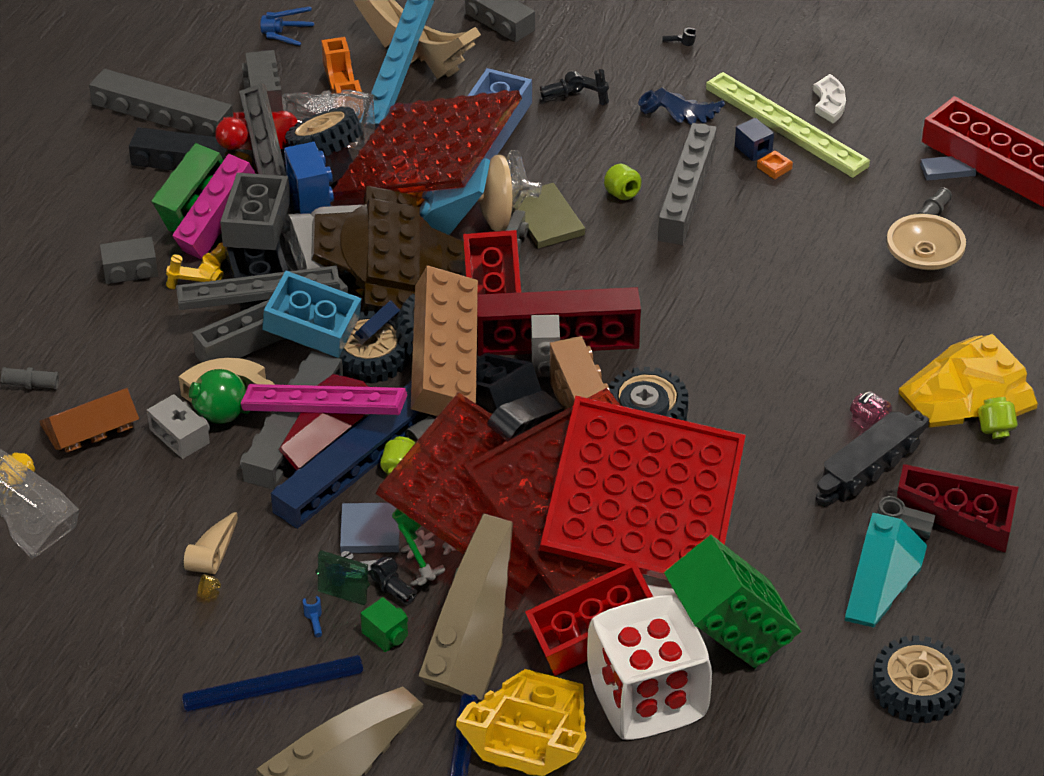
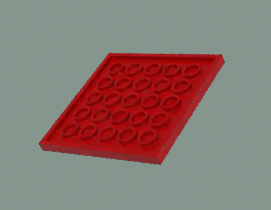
(639, 487)

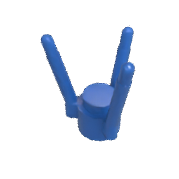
(272, 24)

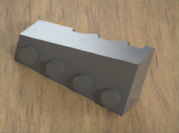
(262, 68)

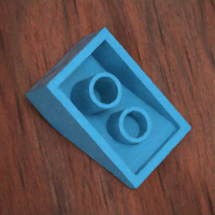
(448, 207)

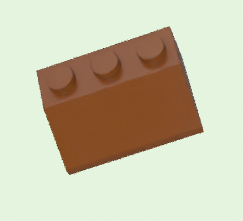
(90, 420)

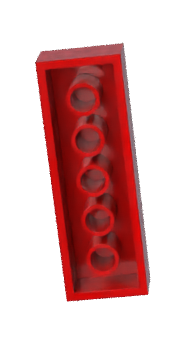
(988, 146)

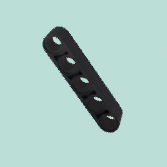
(523, 414)

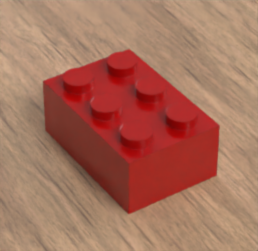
(493, 261)

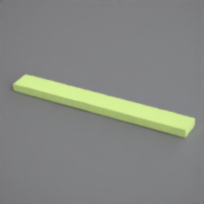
(788, 124)

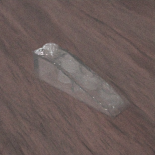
(33, 507)

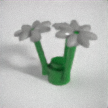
(416, 547)

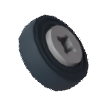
(645, 397)

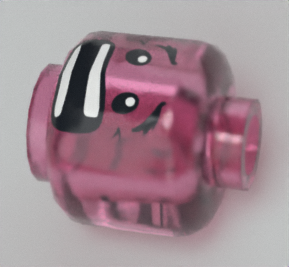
(869, 409)

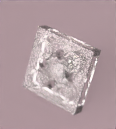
(520, 185)

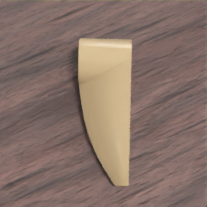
(211, 547)

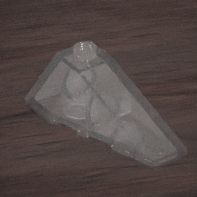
(304, 105)

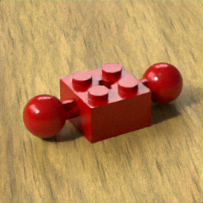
(233, 131)

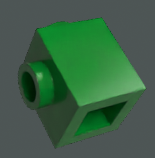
(384, 624)

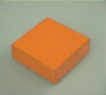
(774, 164)

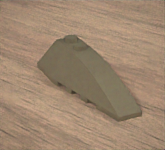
(472, 617)
(349, 740)

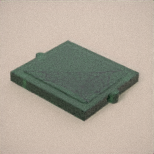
(342, 577)

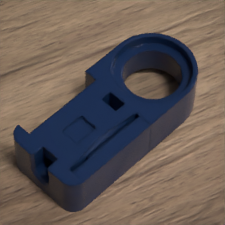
(376, 322)

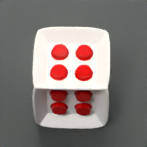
(649, 667)

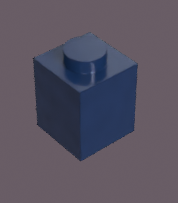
(754, 139)

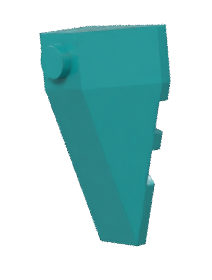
(886, 565)

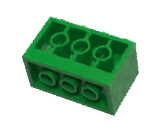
(732, 602)

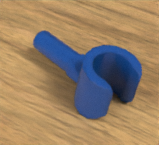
(313, 612)

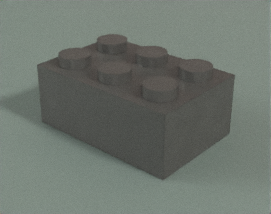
(255, 211)

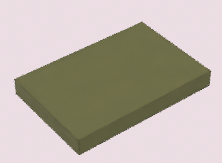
(550, 218)

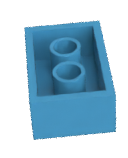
(311, 314)

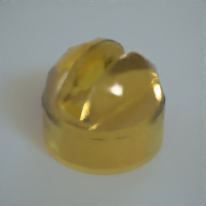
(207, 587)

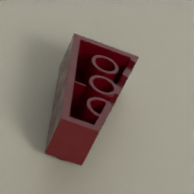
(961, 503)

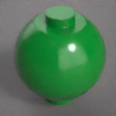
(218, 396)

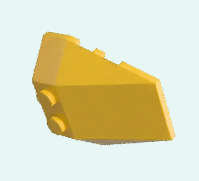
(528, 723)

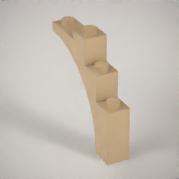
(439, 49)

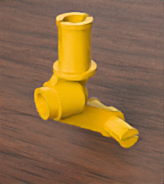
(207, 271)

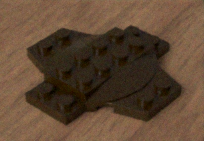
(384, 246)

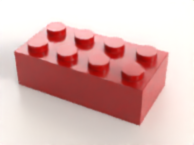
(564, 621)

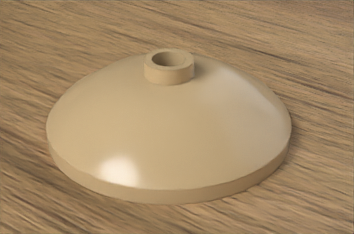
(497, 195)
(926, 241)

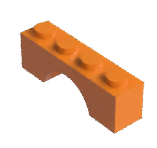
(338, 65)

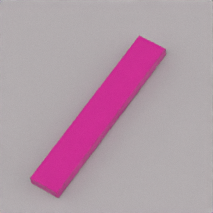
(324, 399)

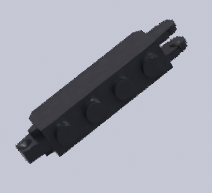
(870, 456)

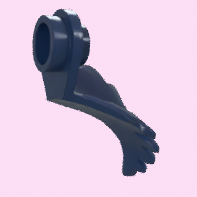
(678, 106)

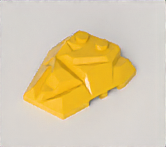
(966, 376)

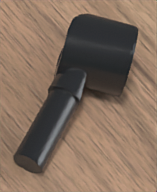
(687, 38)

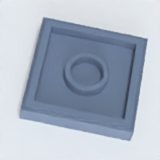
(369, 528)

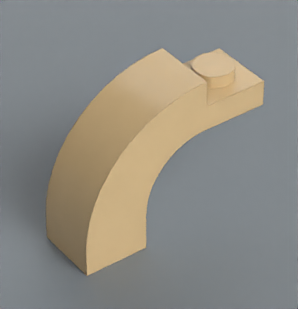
(247, 371)

